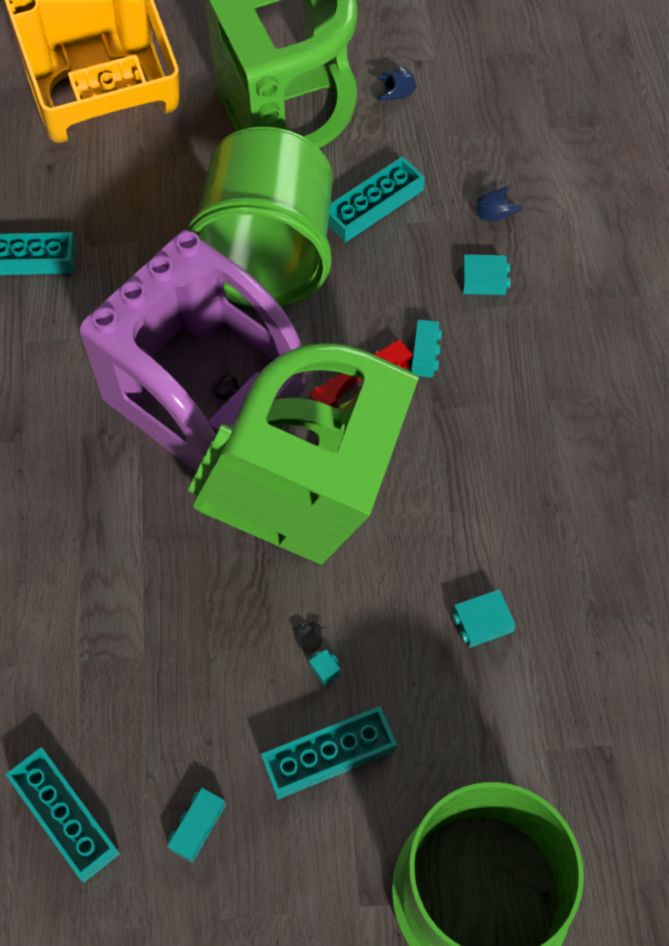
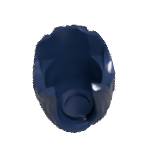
(398, 84)
(494, 206)

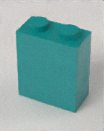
(485, 274)
(483, 618)

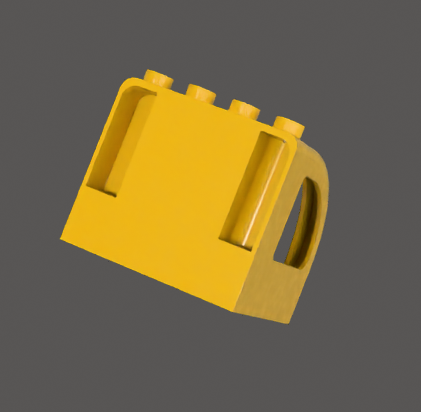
(103, 52)

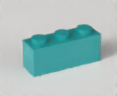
(426, 348)
(196, 825)

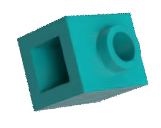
(324, 667)

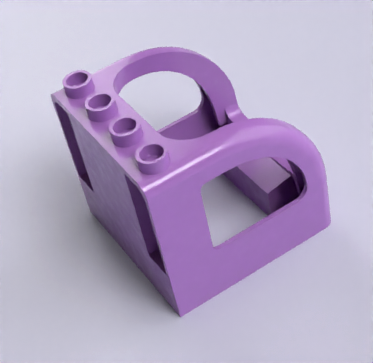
(170, 293)

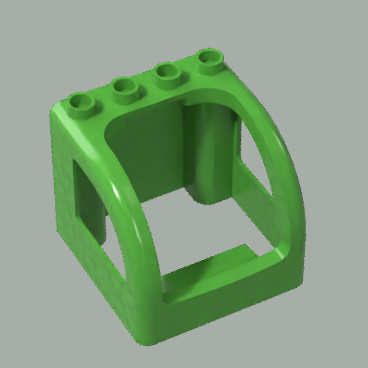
(257, 77)
(292, 489)

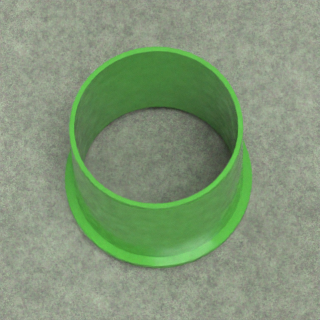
(269, 211)
(508, 804)

